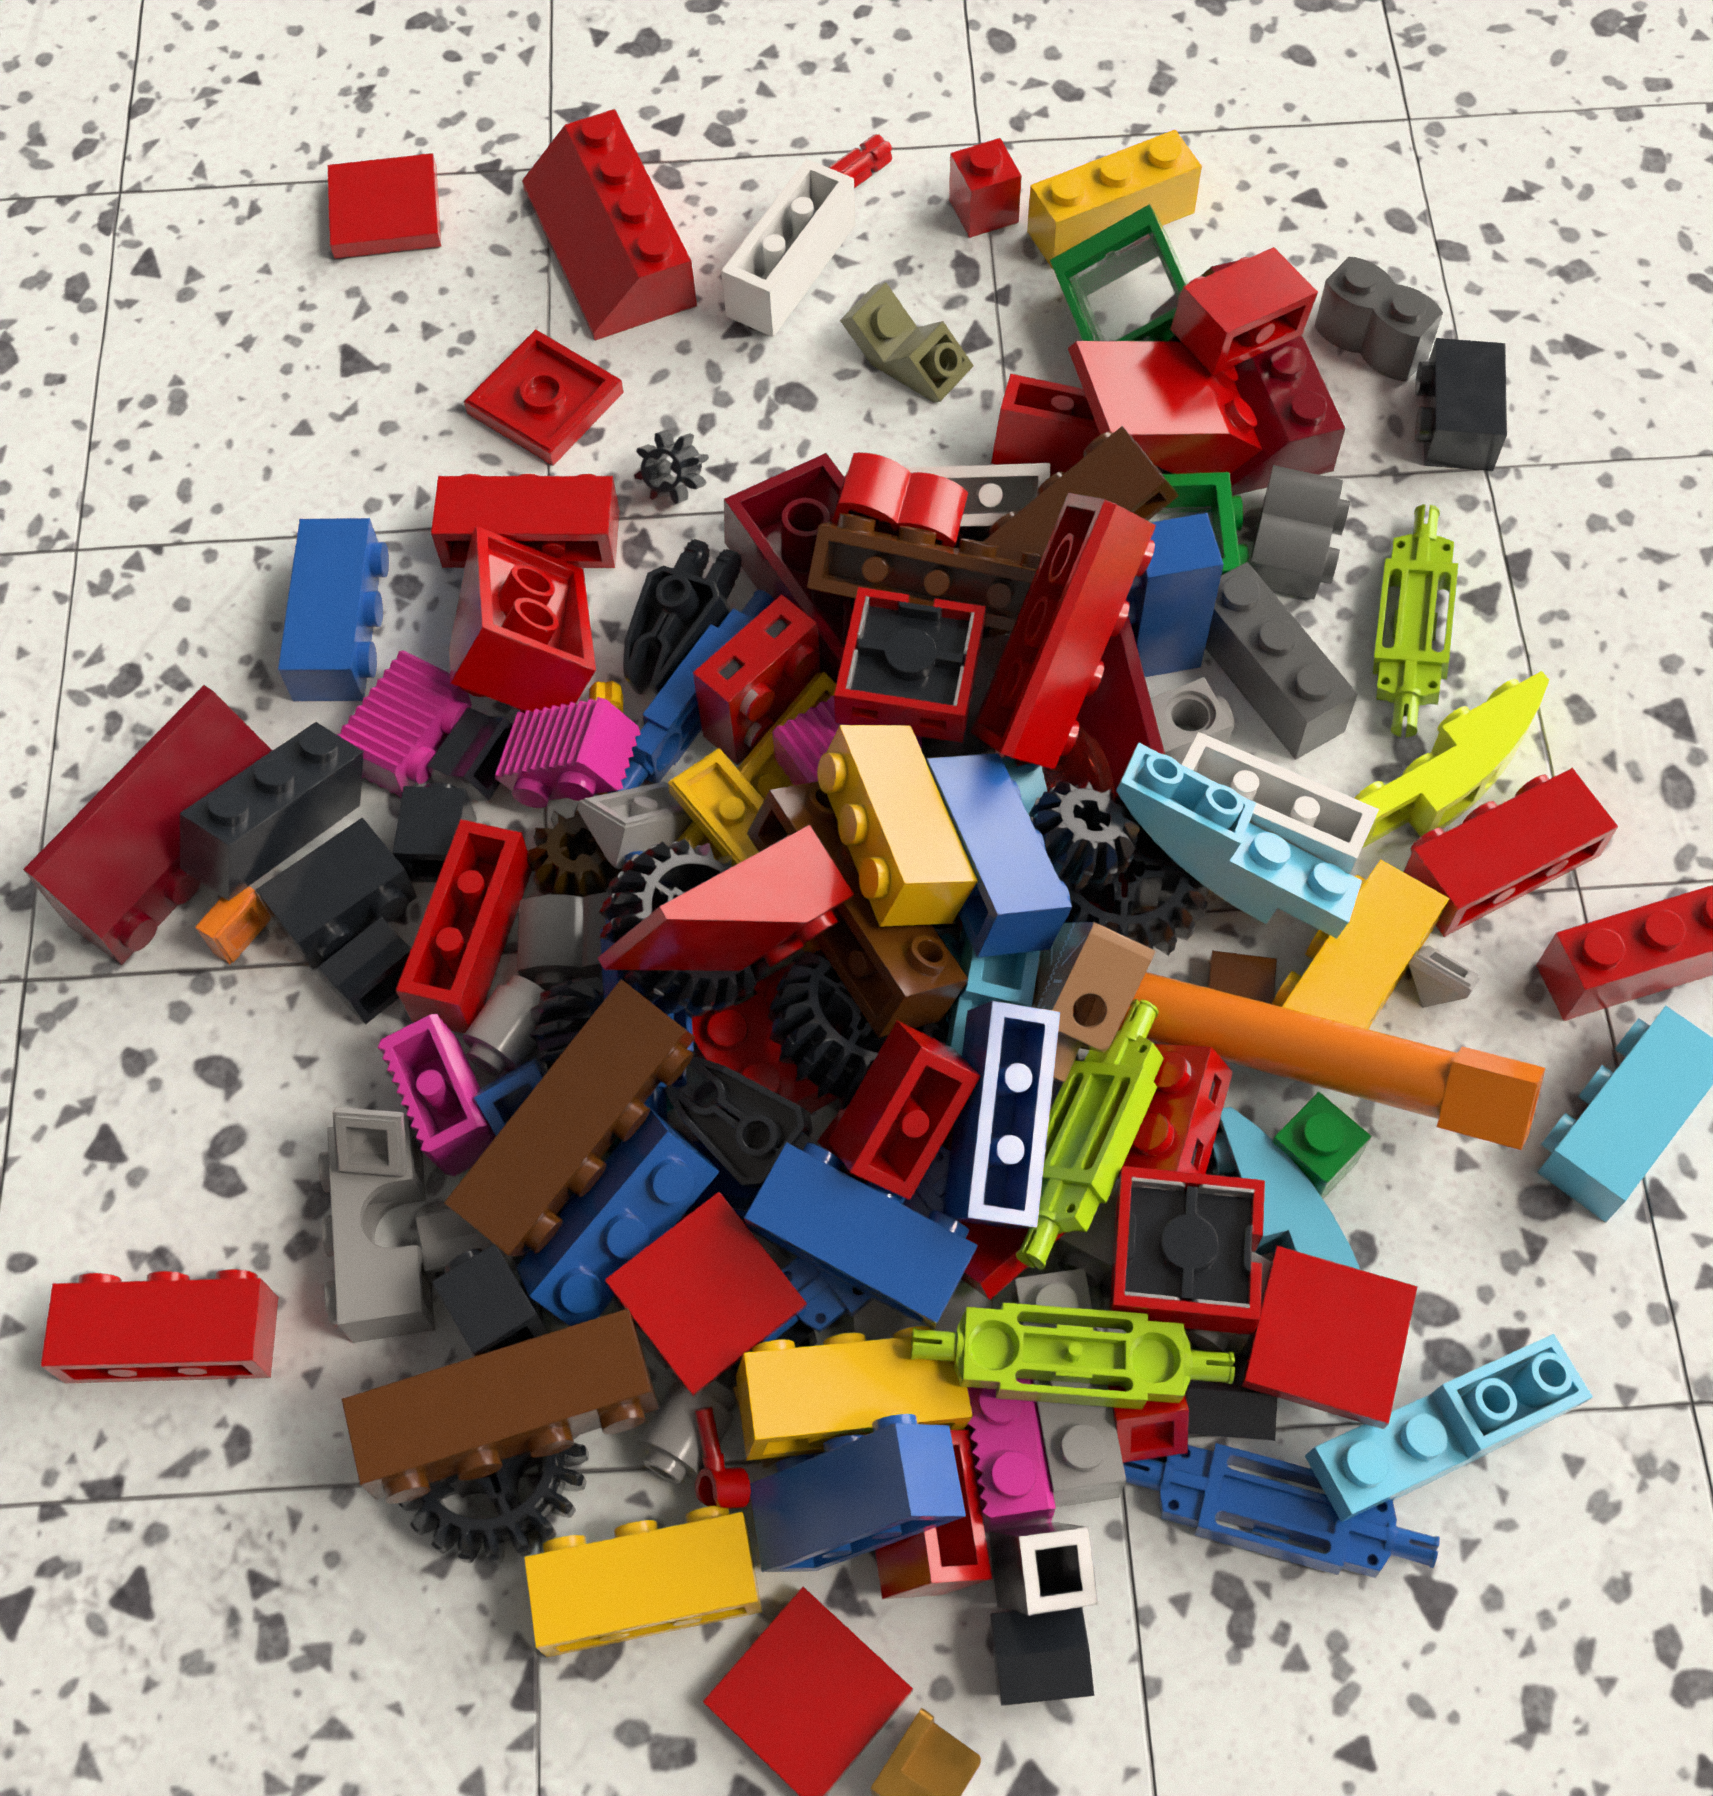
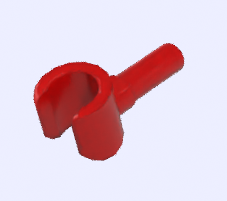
(715, 1483)

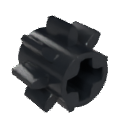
(656, 469)

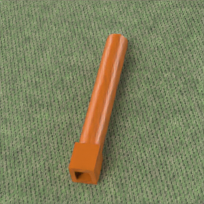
(1464, 1090)

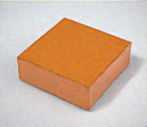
(233, 924)

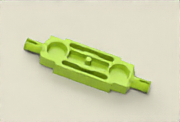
(1411, 669)
(1093, 1131)
(1147, 1360)

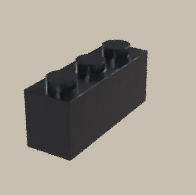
(270, 810)

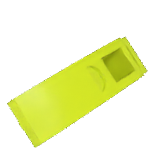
(1463, 763)

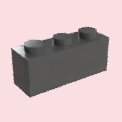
(1277, 664)

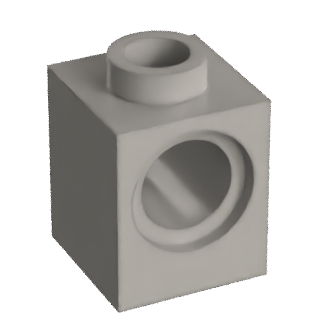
(1193, 706)

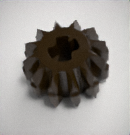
(569, 859)

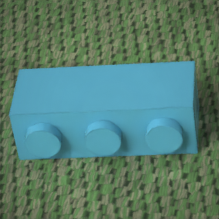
(1630, 1113)

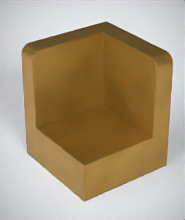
(927, 1763)

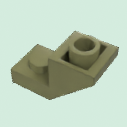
(918, 357)

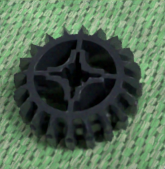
(1147, 882)
(644, 888)
(819, 1030)
(514, 1518)

